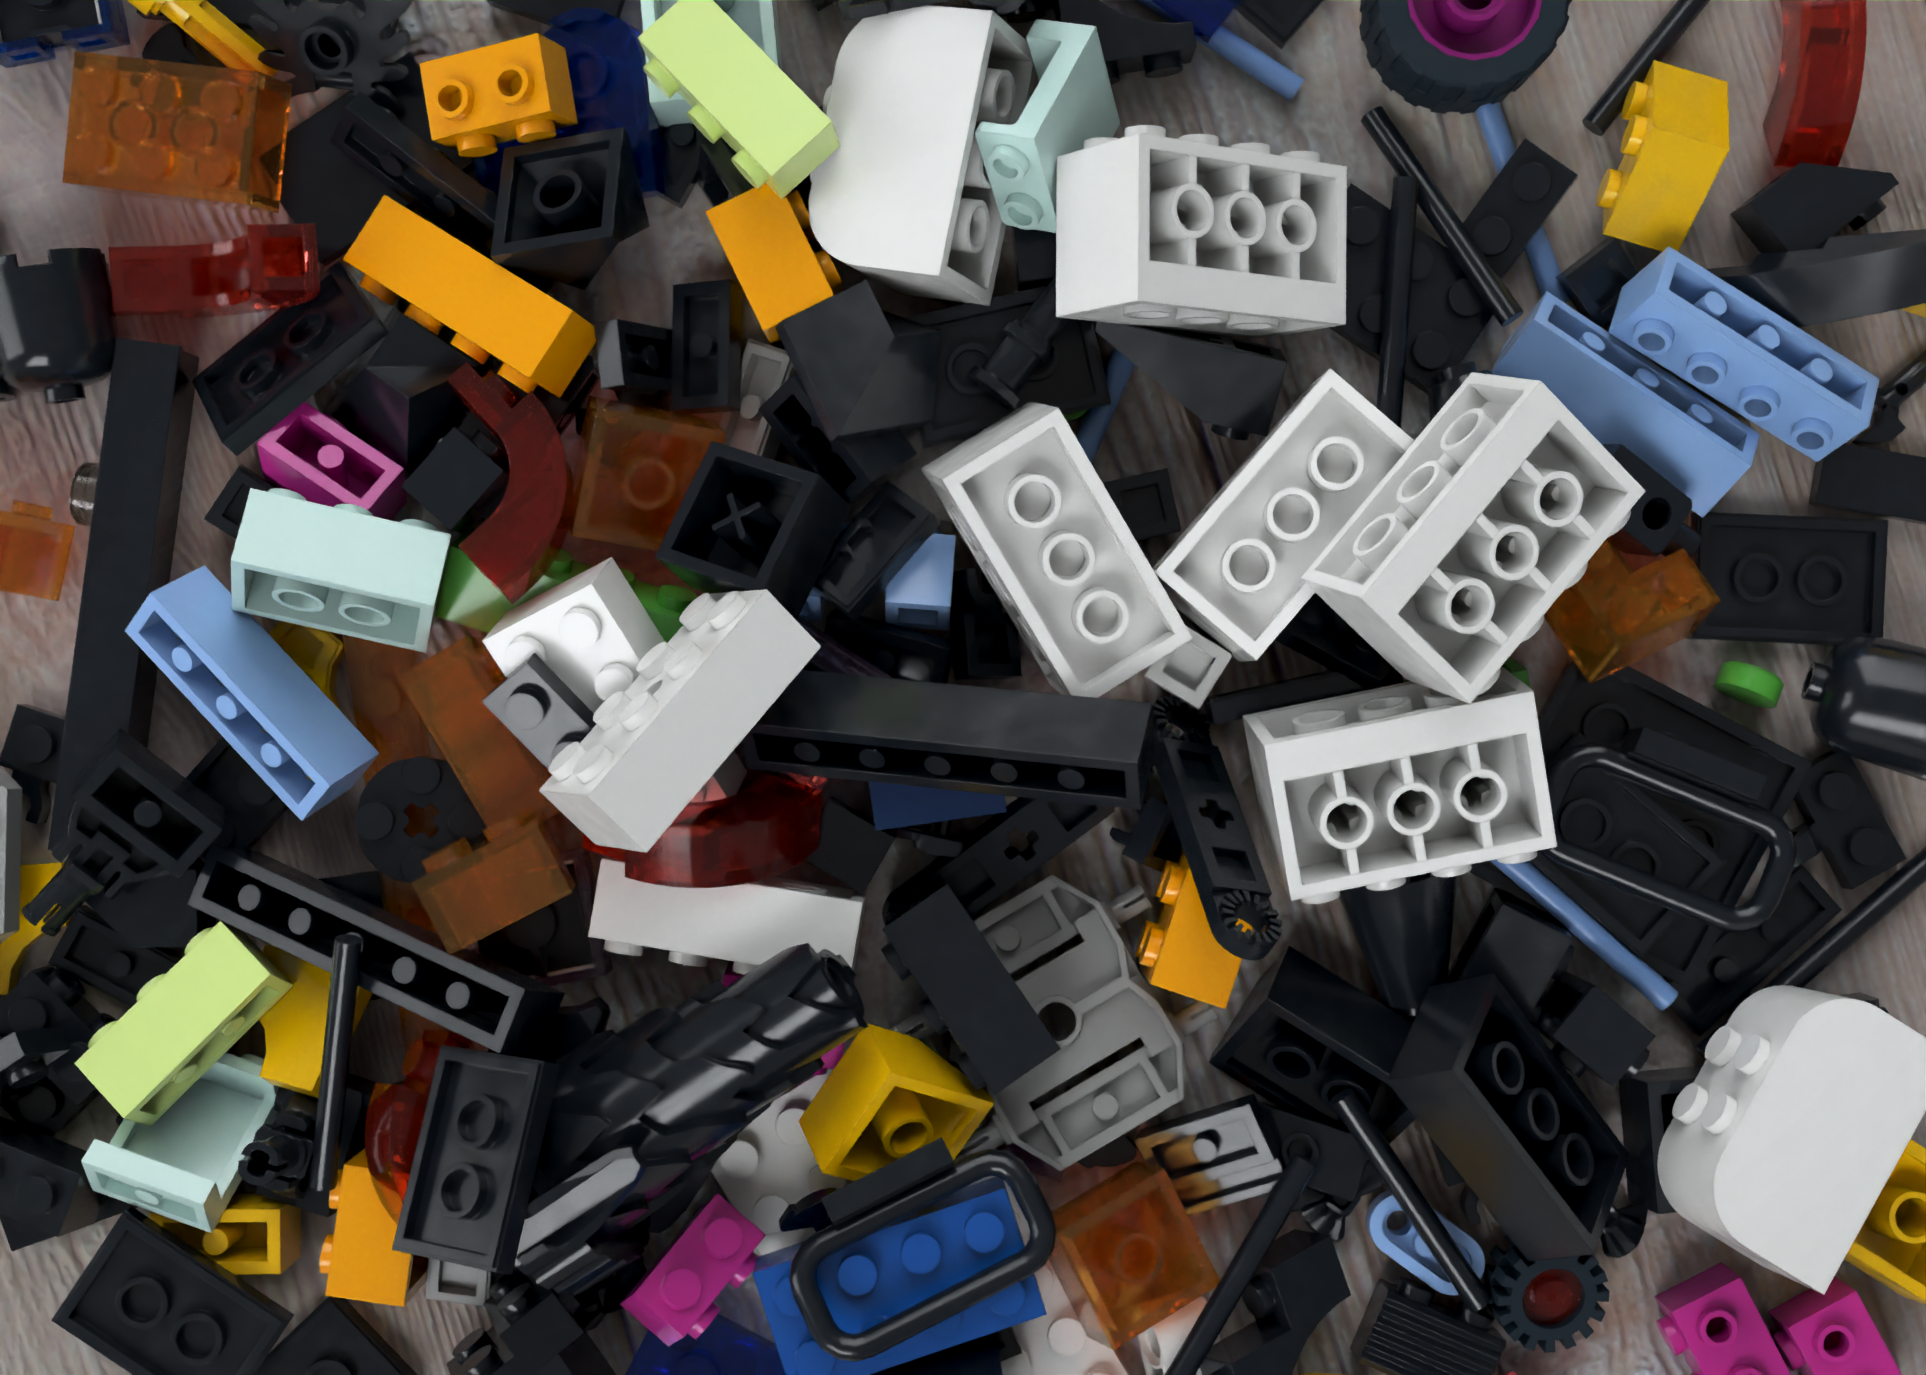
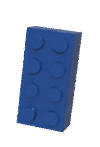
(898, 1271)

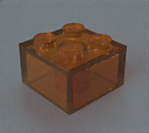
(635, 470)
(1128, 1254)

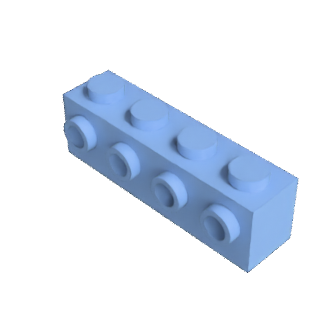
(1744, 355)
(1630, 401)
(257, 693)

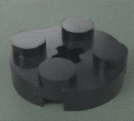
(383, 817)

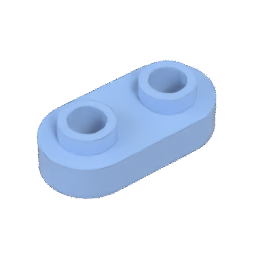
(1410, 1250)

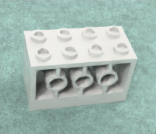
(1200, 235)
(1474, 534)
(1254, 540)
(1057, 551)
(1398, 786)

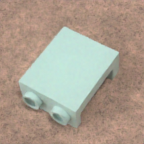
(1064, 110)
(192, 1153)

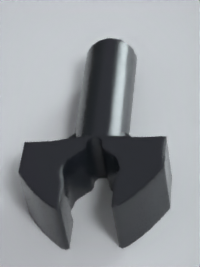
(1889, 398)

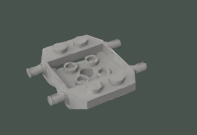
(1110, 1012)

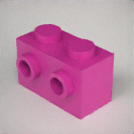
(330, 465)
(692, 1271)
(1717, 1326)
(1830, 1334)

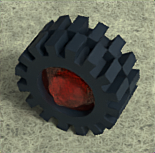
(1545, 1297)

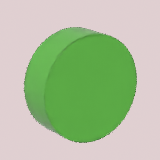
(1749, 684)

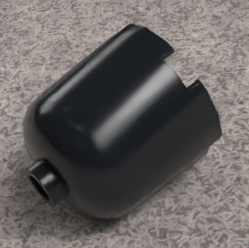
(57, 323)
(1872, 702)

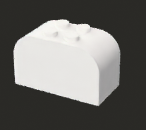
(909, 181)
(1794, 1127)

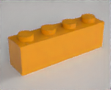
(471, 295)

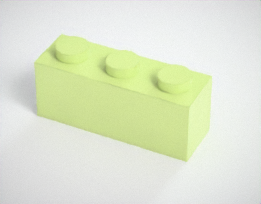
(737, 95)
(182, 1023)

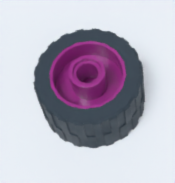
(1459, 50)

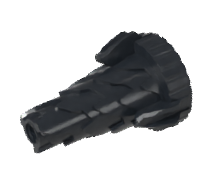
(661, 1101)

